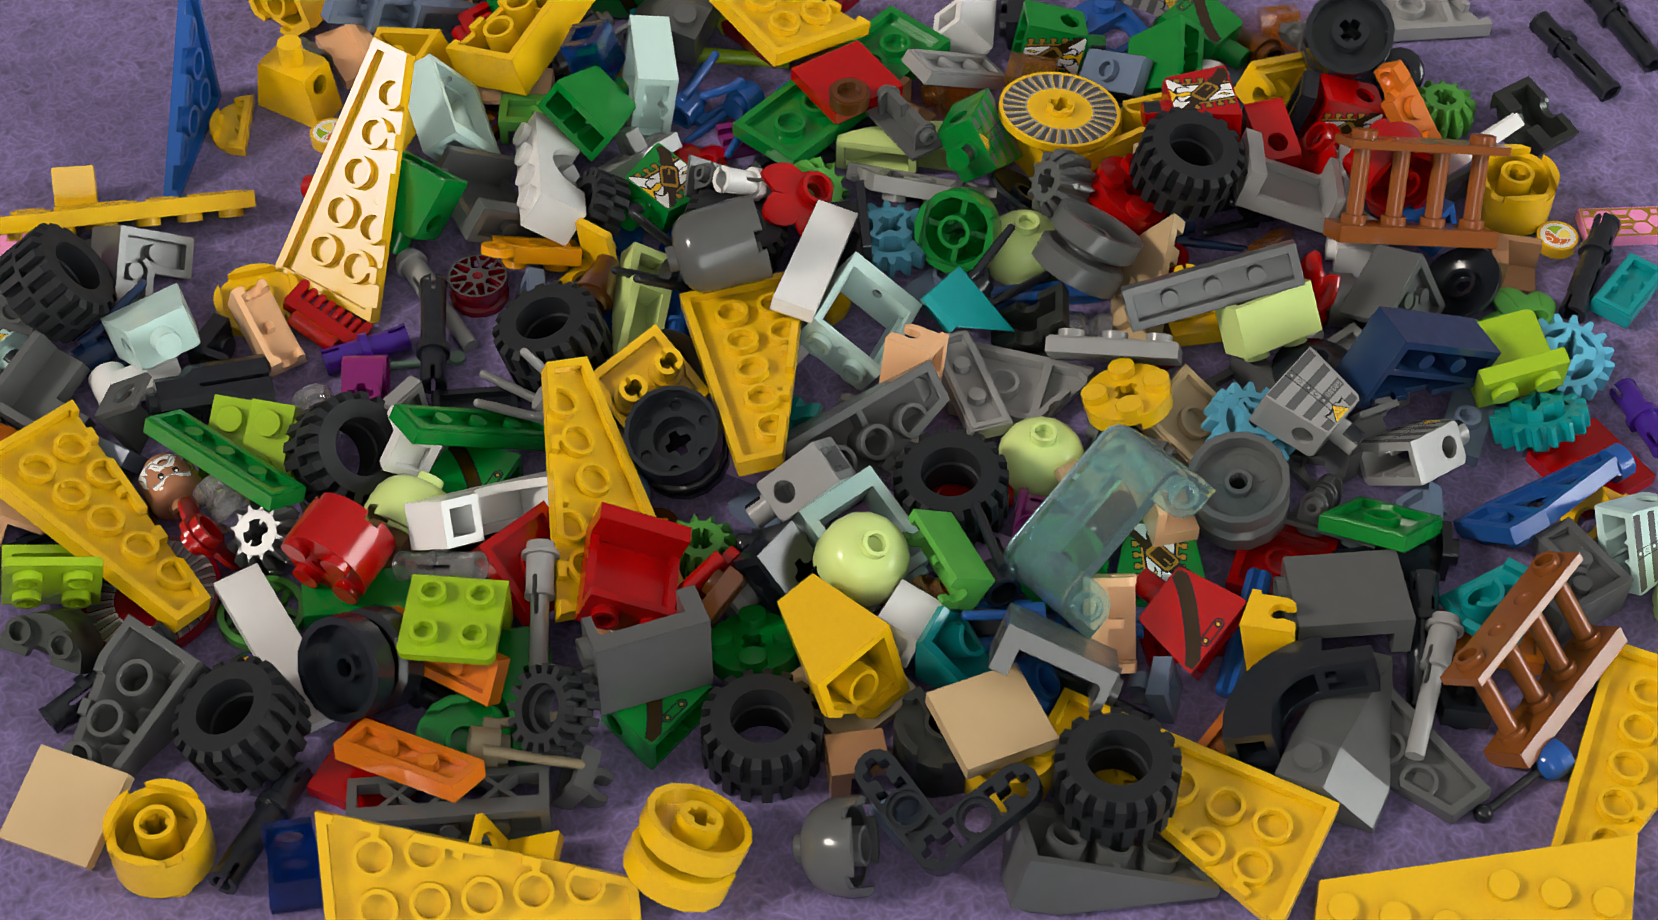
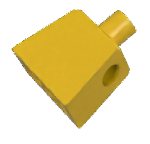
(297, 83)

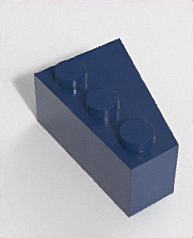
(1415, 352)

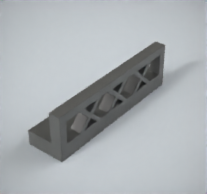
(1212, 285)
(1328, 455)
(510, 813)

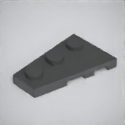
(1439, 782)

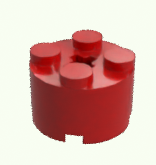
(1381, 167)
(1119, 198)
(338, 547)

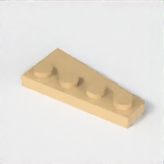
(1152, 261)

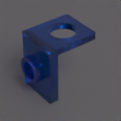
(292, 866)

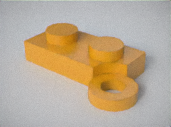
(520, 251)

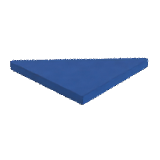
(193, 95)

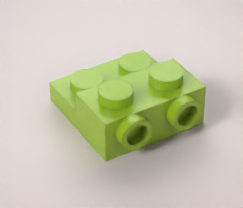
(256, 426)

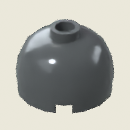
(835, 841)

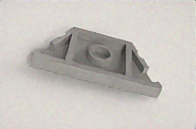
(1435, 20)
(902, 185)
(1031, 382)

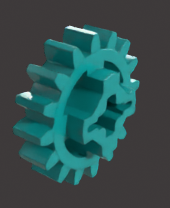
(1540, 421)

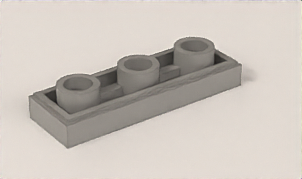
(1074, 345)

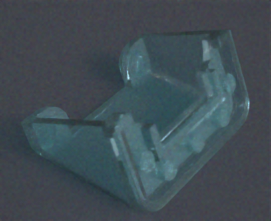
(1093, 515)

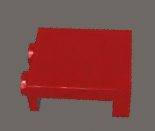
(629, 568)

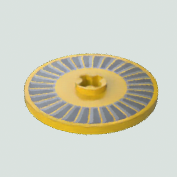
(1059, 112)

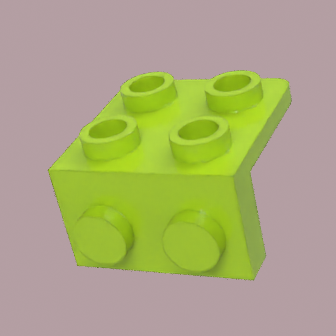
(1523, 363)
(49, 576)
(454, 619)

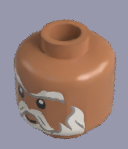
(165, 481)

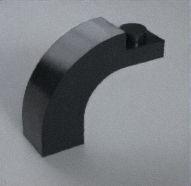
(1282, 686)

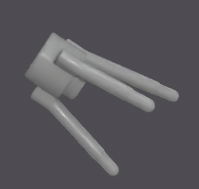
(535, 398)

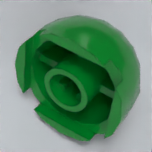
(956, 228)

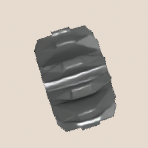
(1058, 177)
(260, 537)

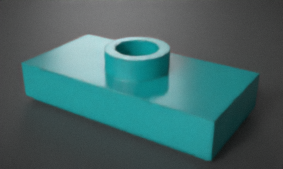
(1626, 291)

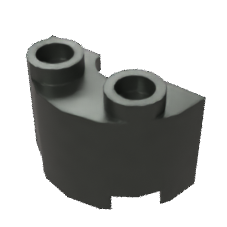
(1542, 128)
(1034, 321)
(61, 632)
(923, 751)

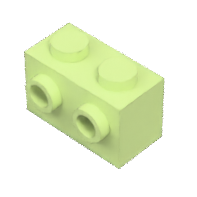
(1269, 322)

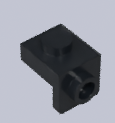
(1462, 708)

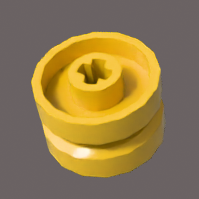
(687, 847)

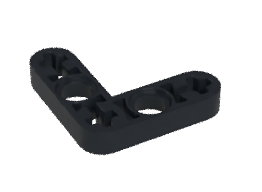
(935, 827)

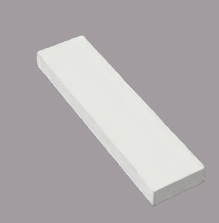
(814, 261)
(265, 626)

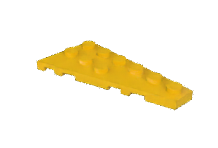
(145, 213)
(748, 367)
(583, 466)
(89, 507)
(1617, 759)
(1234, 820)
(416, 875)
(1535, 884)

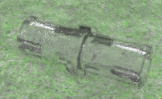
(461, 564)

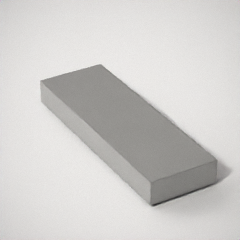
(954, 69)
(973, 388)

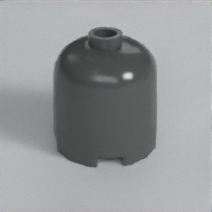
(718, 246)

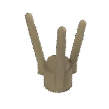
(494, 747)

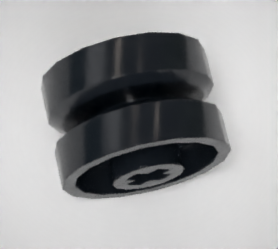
(1370, 34)
(353, 664)

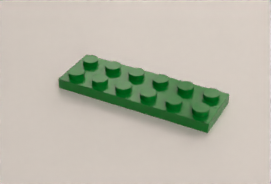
(794, 128)

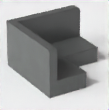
(142, 254)
(1393, 280)
(39, 382)
(1596, 583)

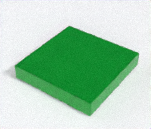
(1381, 523)

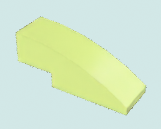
(875, 148)
(635, 304)

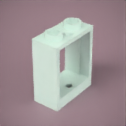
(650, 73)
(447, 110)
(892, 309)
(869, 488)

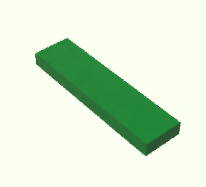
(466, 428)
(225, 459)

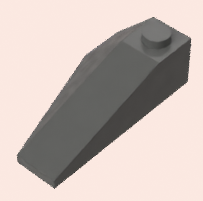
(1345, 751)
(1062, 874)

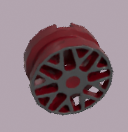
(465, 279)

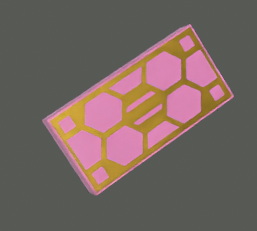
(1637, 226)

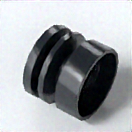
(667, 421)

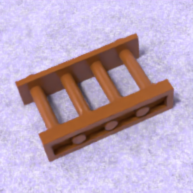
(1431, 228)
(1570, 670)

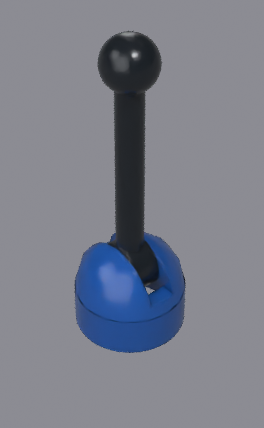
(1552, 764)

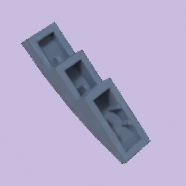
(397, 13)

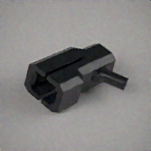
(198, 383)

